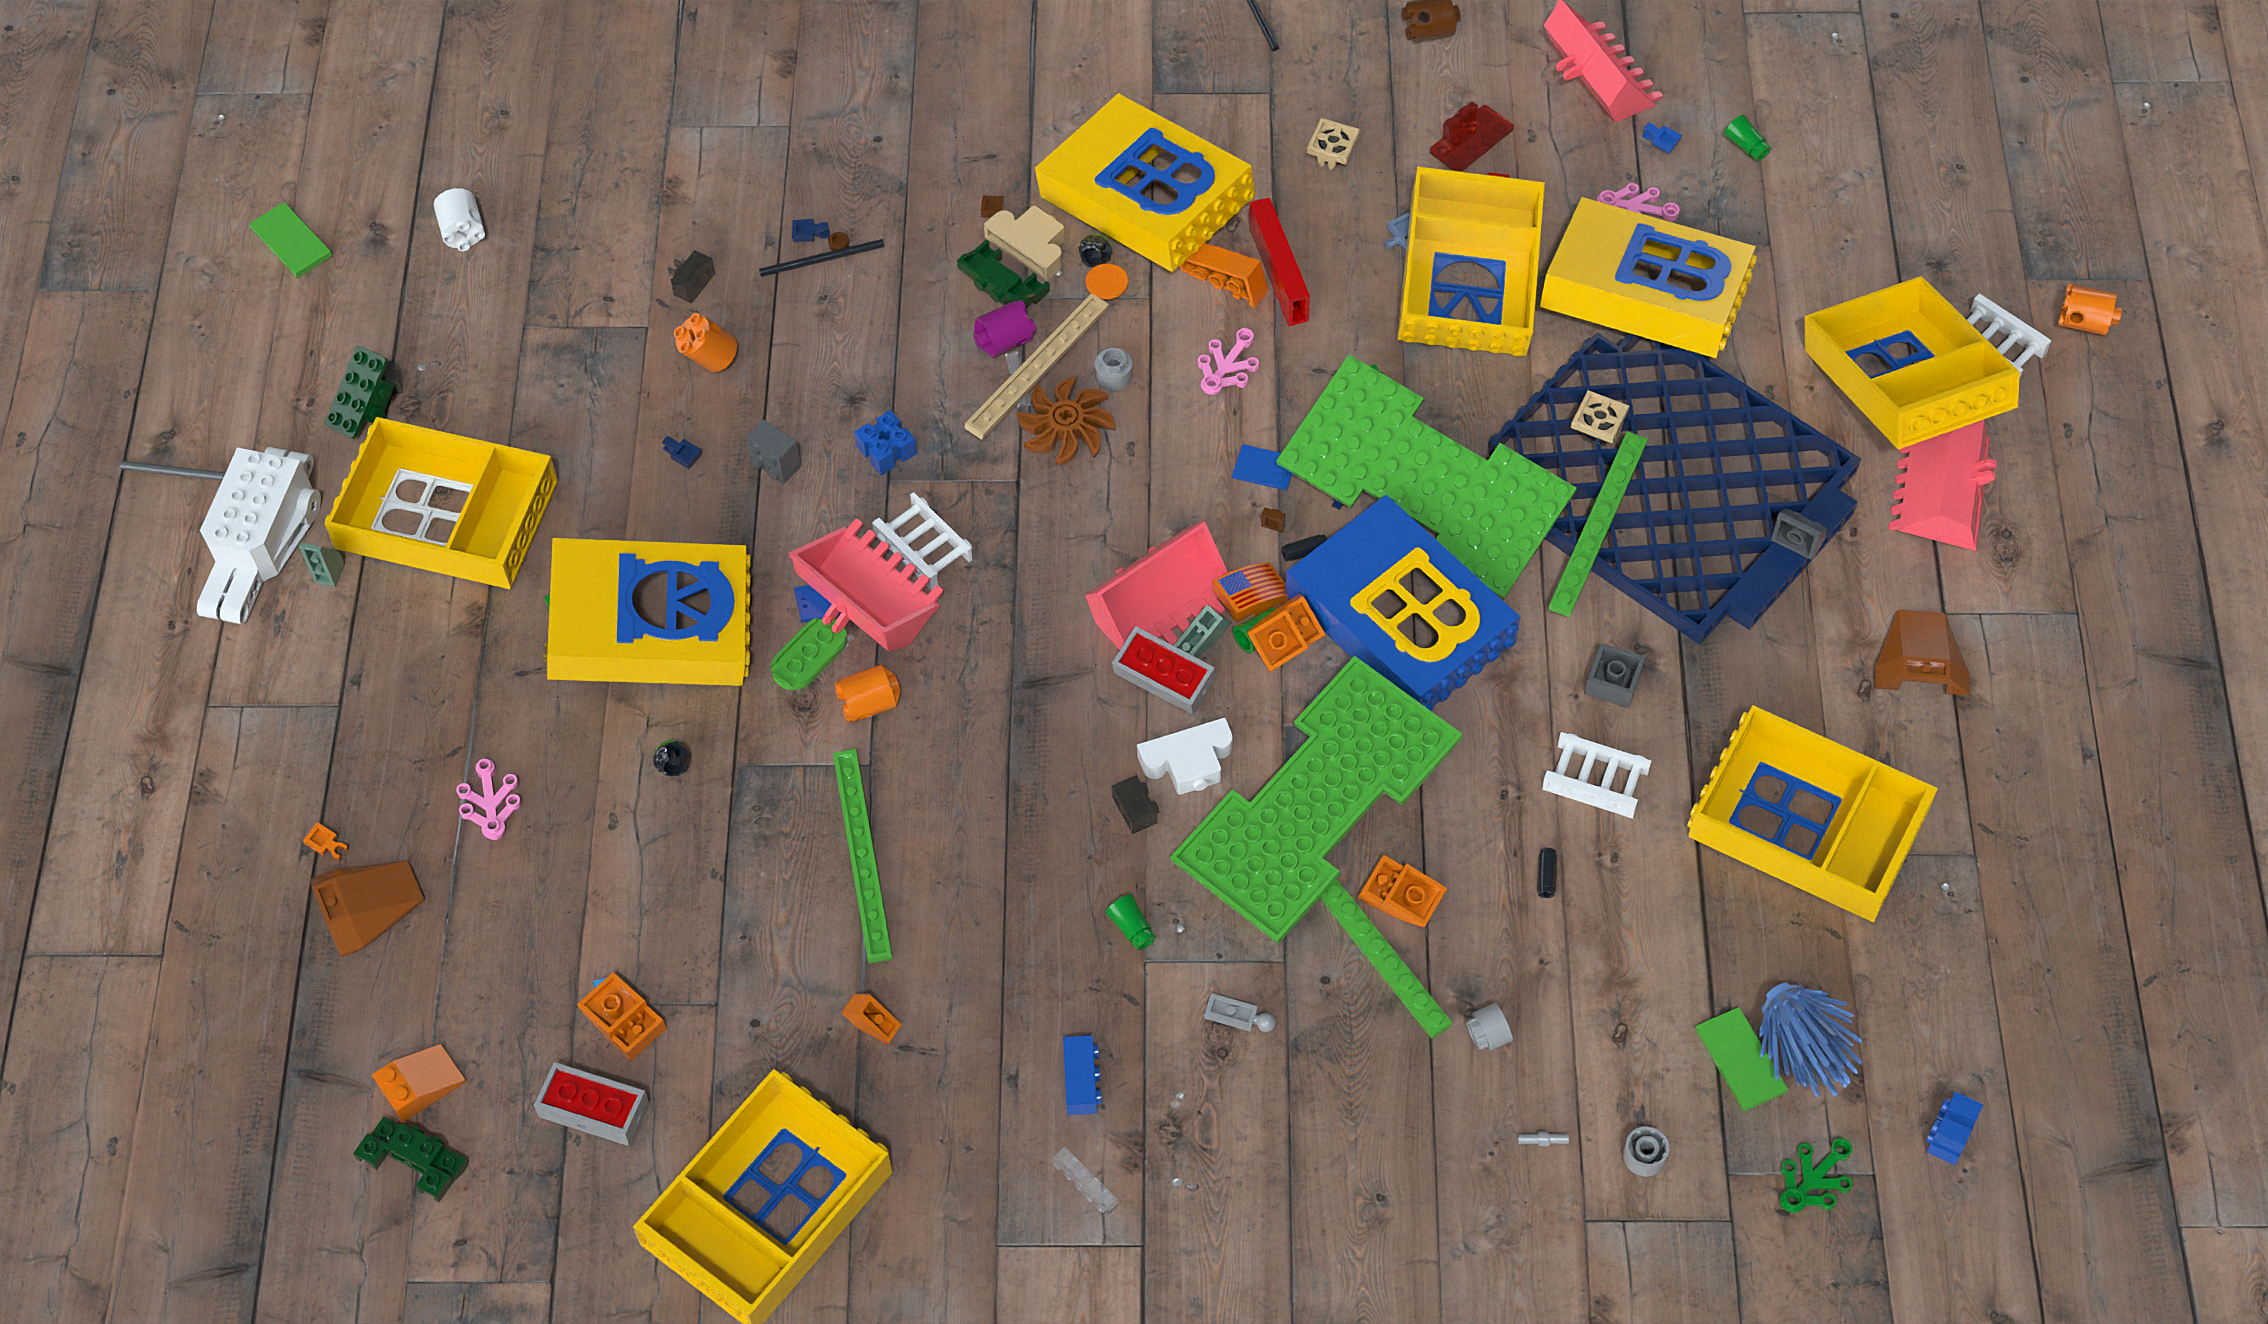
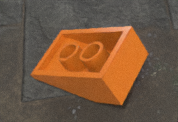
(418, 1080)

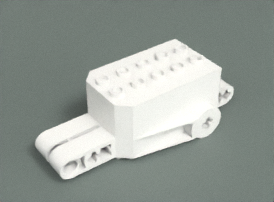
(255, 527)

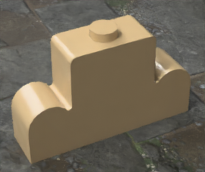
(1029, 239)

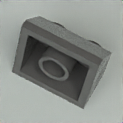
(1798, 533)

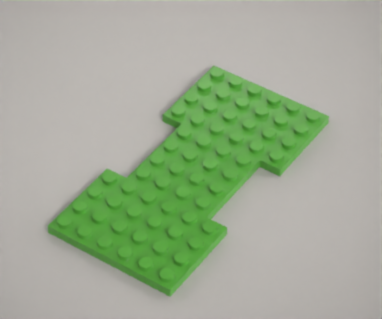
(1482, 510)
(1272, 851)

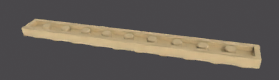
(1036, 366)

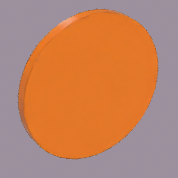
(1106, 281)

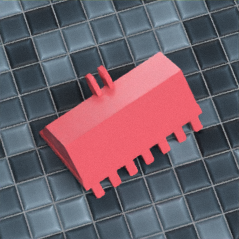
(1597, 64)
(1945, 486)
(866, 586)

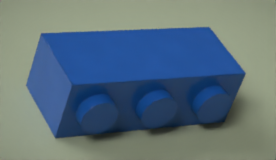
(1081, 1075)

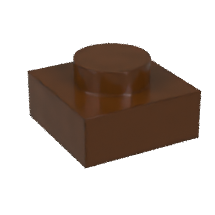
(991, 205)
(1273, 519)

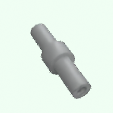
(1543, 1138)

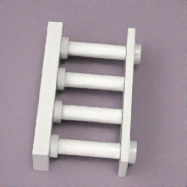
(2012, 327)
(886, 533)
(1593, 795)

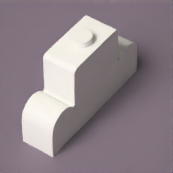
(1188, 755)

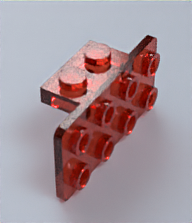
(1470, 136)

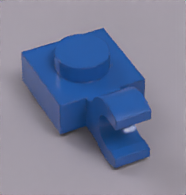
(1662, 138)

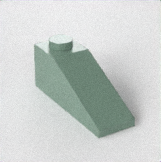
(323, 563)
(1203, 632)

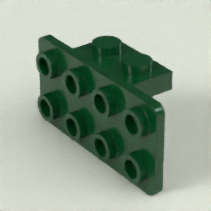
(360, 394)

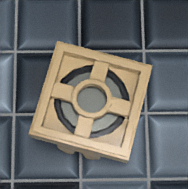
(1332, 143)
(1598, 418)

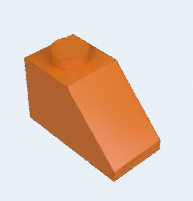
(871, 1017)

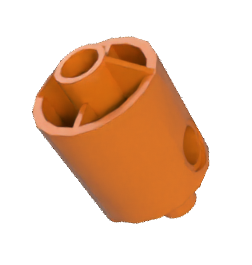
(2089, 310)
(705, 343)
(868, 693)

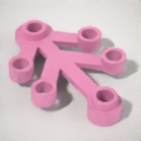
(1669, 211)
(1227, 365)
(490, 801)

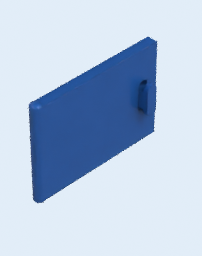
(1260, 467)
(814, 604)

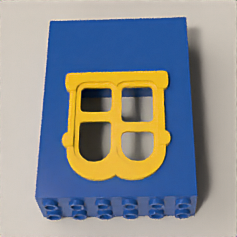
(1373, 556)

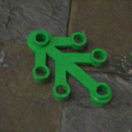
(1813, 1179)

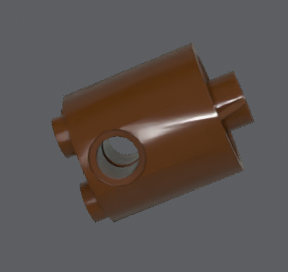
(1437, 15)

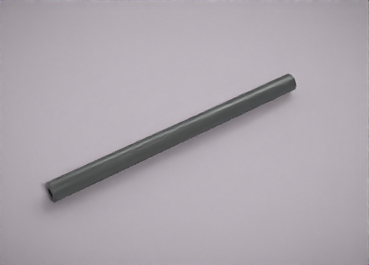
(171, 470)

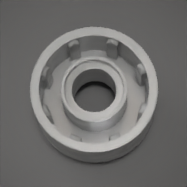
(1113, 369)
(1489, 1028)
(1651, 1140)

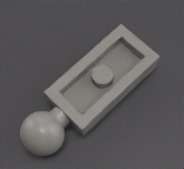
(1237, 1014)

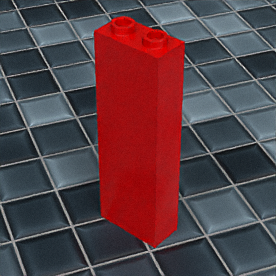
(1279, 261)

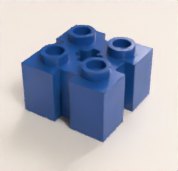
(885, 442)
(1953, 1127)

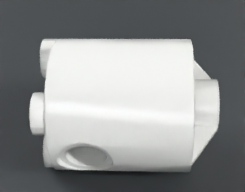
(459, 218)

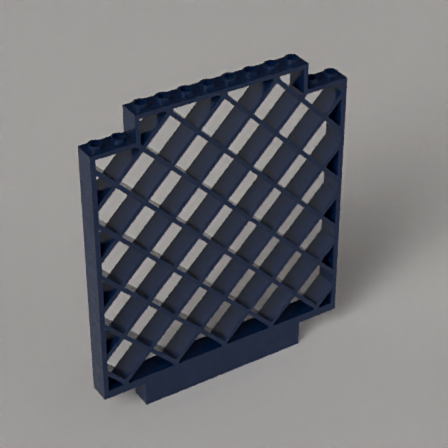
(1776, 568)

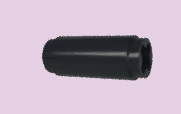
(1301, 548)
(1547, 873)

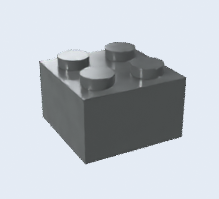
(773, 451)
(1615, 675)

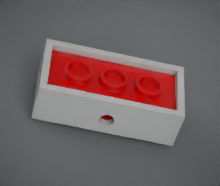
(1164, 670)
(591, 1104)

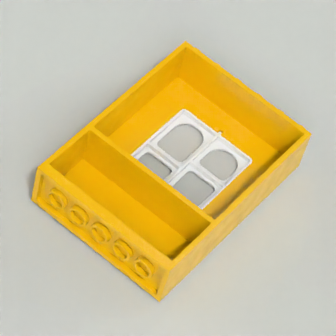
(492, 532)

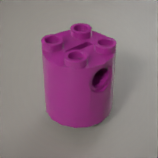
(1003, 329)

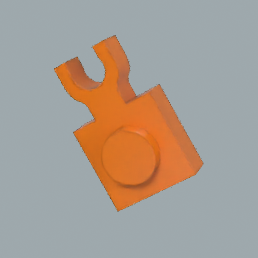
(323, 839)

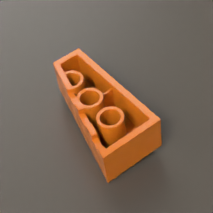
(1229, 271)

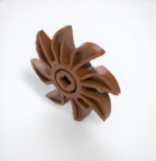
(1066, 420)

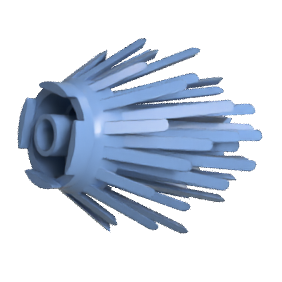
(1801, 1027)

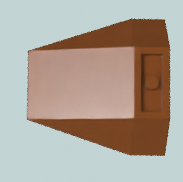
(1922, 651)
(365, 901)

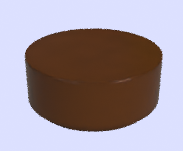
(838, 241)

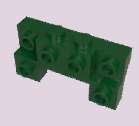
(998, 280)
(415, 1150)

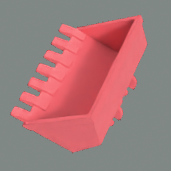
(1160, 588)

